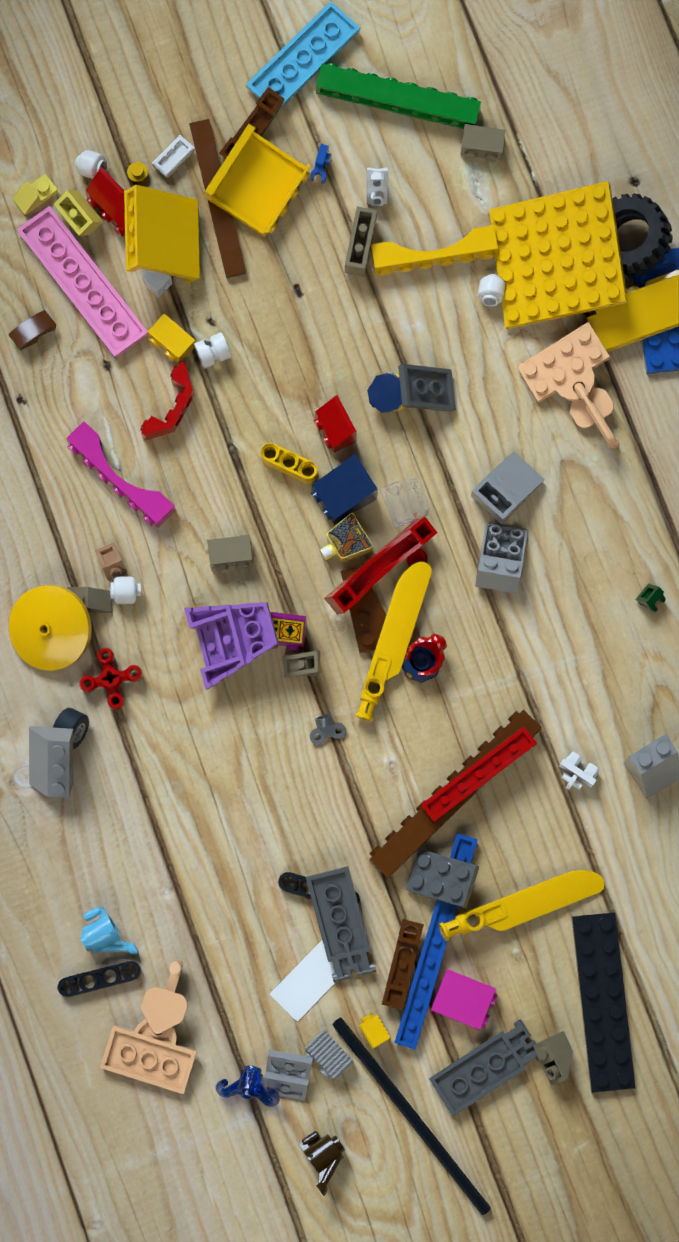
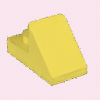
(34, 194)

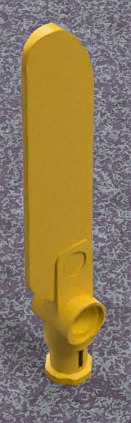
(395, 634)
(527, 903)

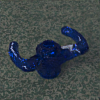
(249, 1087)

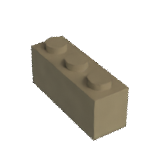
(360, 241)

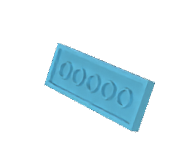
(305, 54)

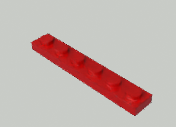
(478, 774)

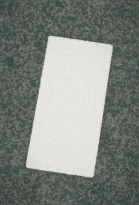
(305, 983)

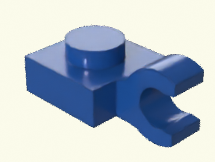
(323, 158)

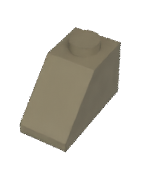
(94, 599)

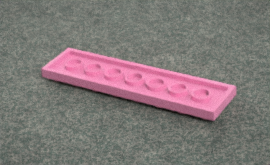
(82, 282)

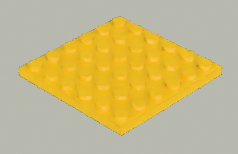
(559, 255)

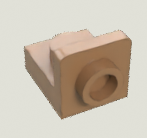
(111, 561)

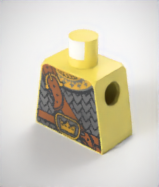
(347, 540)

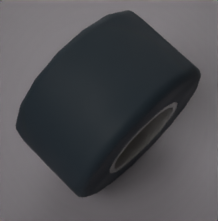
(75, 720)

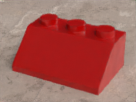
(109, 199)

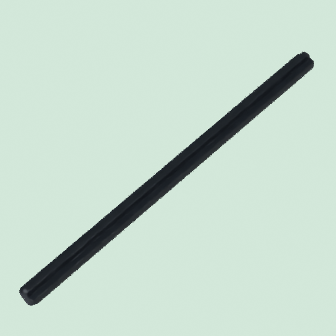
(411, 1116)

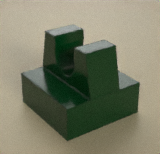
(650, 596)

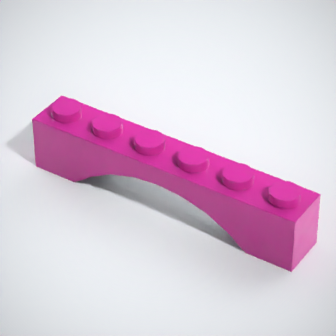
(151, 503)

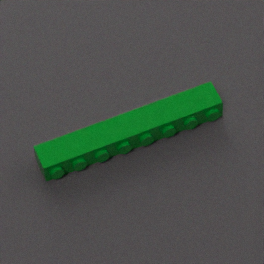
(397, 96)

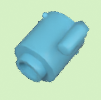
(103, 934)

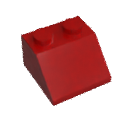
(335, 425)

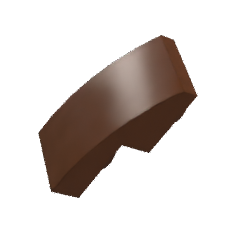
(34, 327)

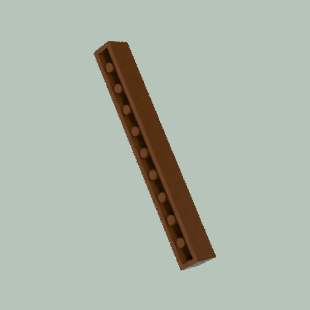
(420, 827)

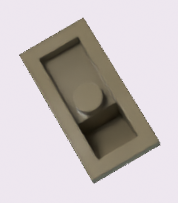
(302, 665)

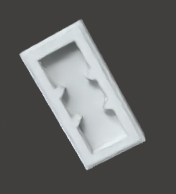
(173, 156)

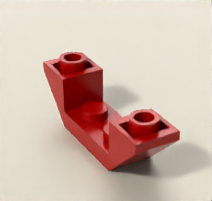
(154, 427)

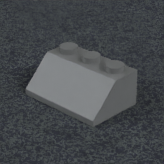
(51, 760)

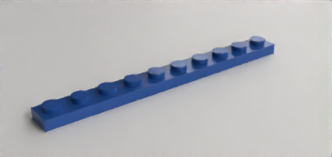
(430, 958)

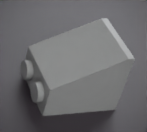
(654, 766)

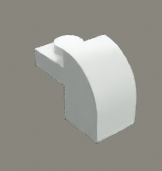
(156, 282)

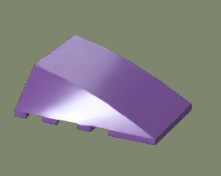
(231, 637)

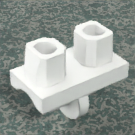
(377, 186)
(586, 776)

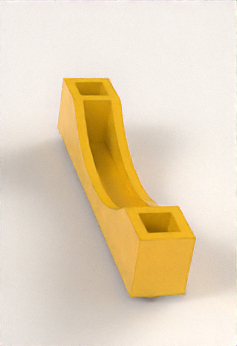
(390, 257)

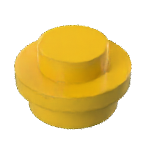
(137, 172)

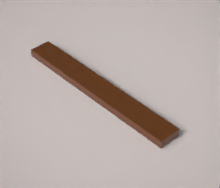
(222, 221)

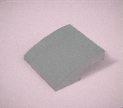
(288, 1074)

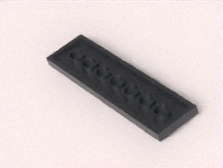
(603, 1002)

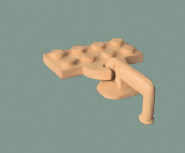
(564, 368)
(146, 1052)

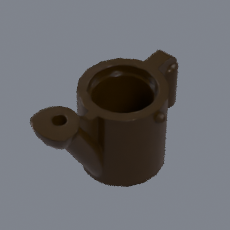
(324, 1156)

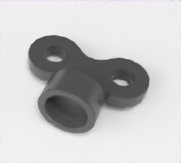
(326, 729)

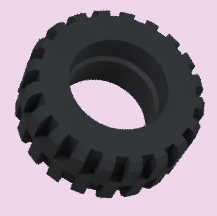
(658, 236)

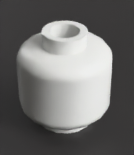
(89, 163)
(491, 290)
(125, 590)

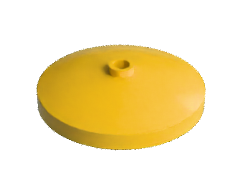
(66, 623)

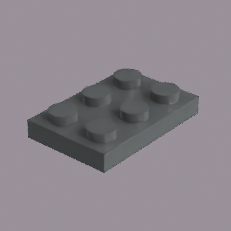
(426, 388)
(442, 878)

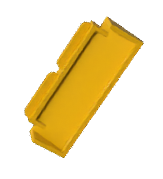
(646, 313)

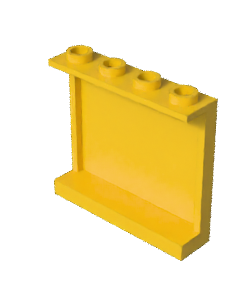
(256, 182)
(161, 233)

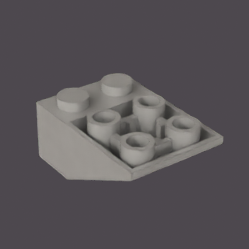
(506, 487)
(501, 558)

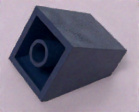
(344, 490)

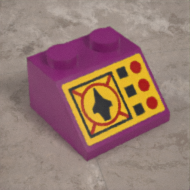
(289, 630)

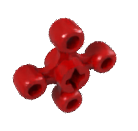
(120, 677)

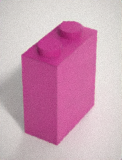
(464, 1000)

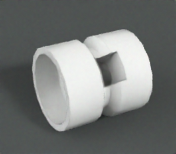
(212, 350)

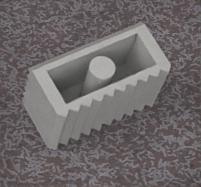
(328, 1055)

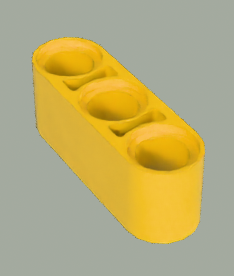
(281, 456)

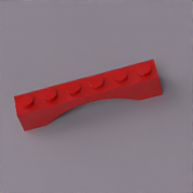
(367, 575)

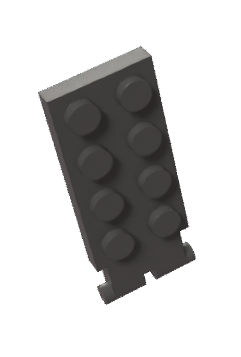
(340, 922)
(484, 1068)

